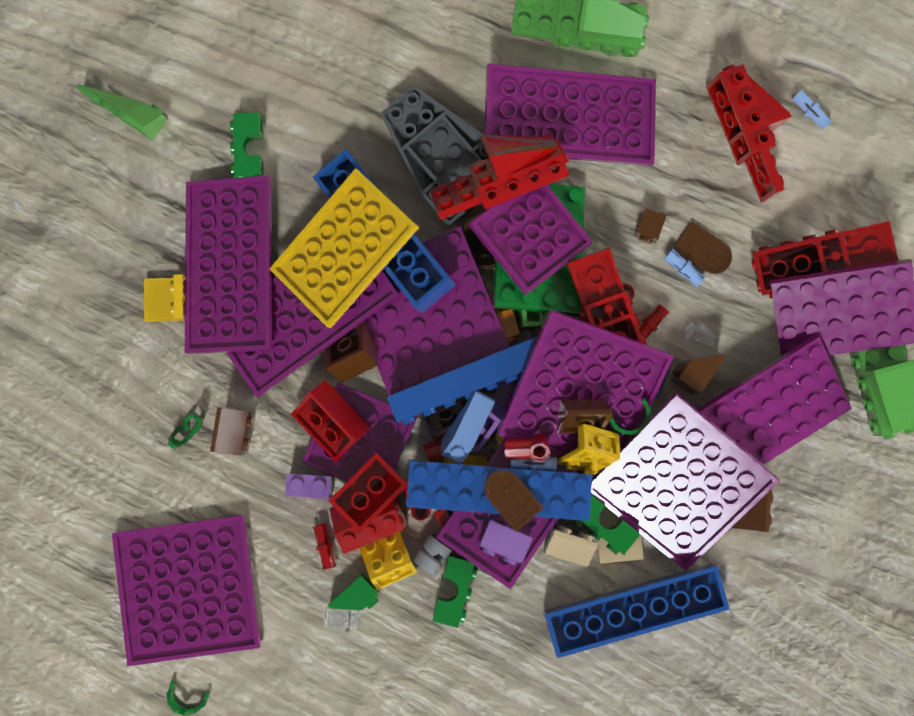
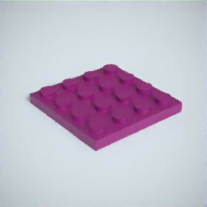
(531, 236)
(384, 438)

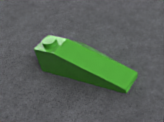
(135, 113)

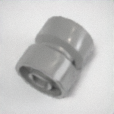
(431, 555)

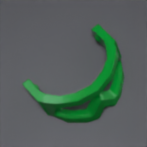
(631, 432)
(173, 443)
(176, 708)

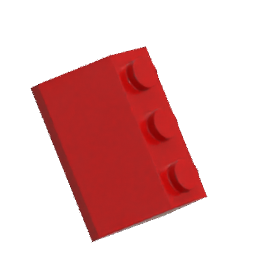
(330, 420)
(368, 492)
(385, 524)

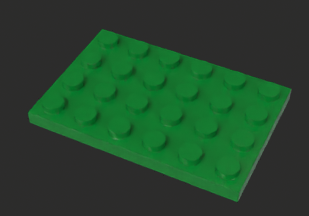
(557, 290)

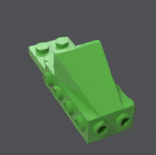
(584, 24)
(886, 389)

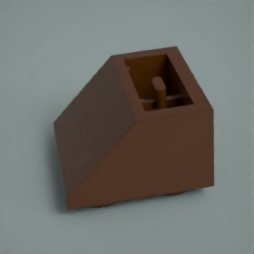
(758, 517)

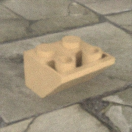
(569, 546)

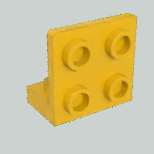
(164, 299)
(595, 451)
(387, 561)

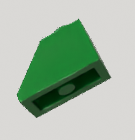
(356, 596)

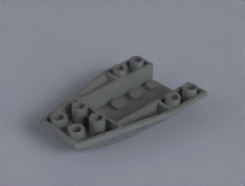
(432, 143)

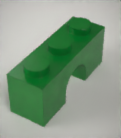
(245, 129)
(619, 537)
(451, 610)

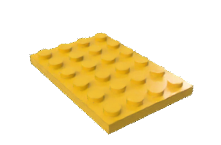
(343, 248)

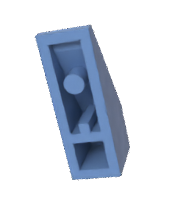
(466, 427)

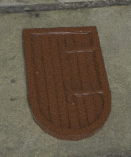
(704, 250)
(511, 498)

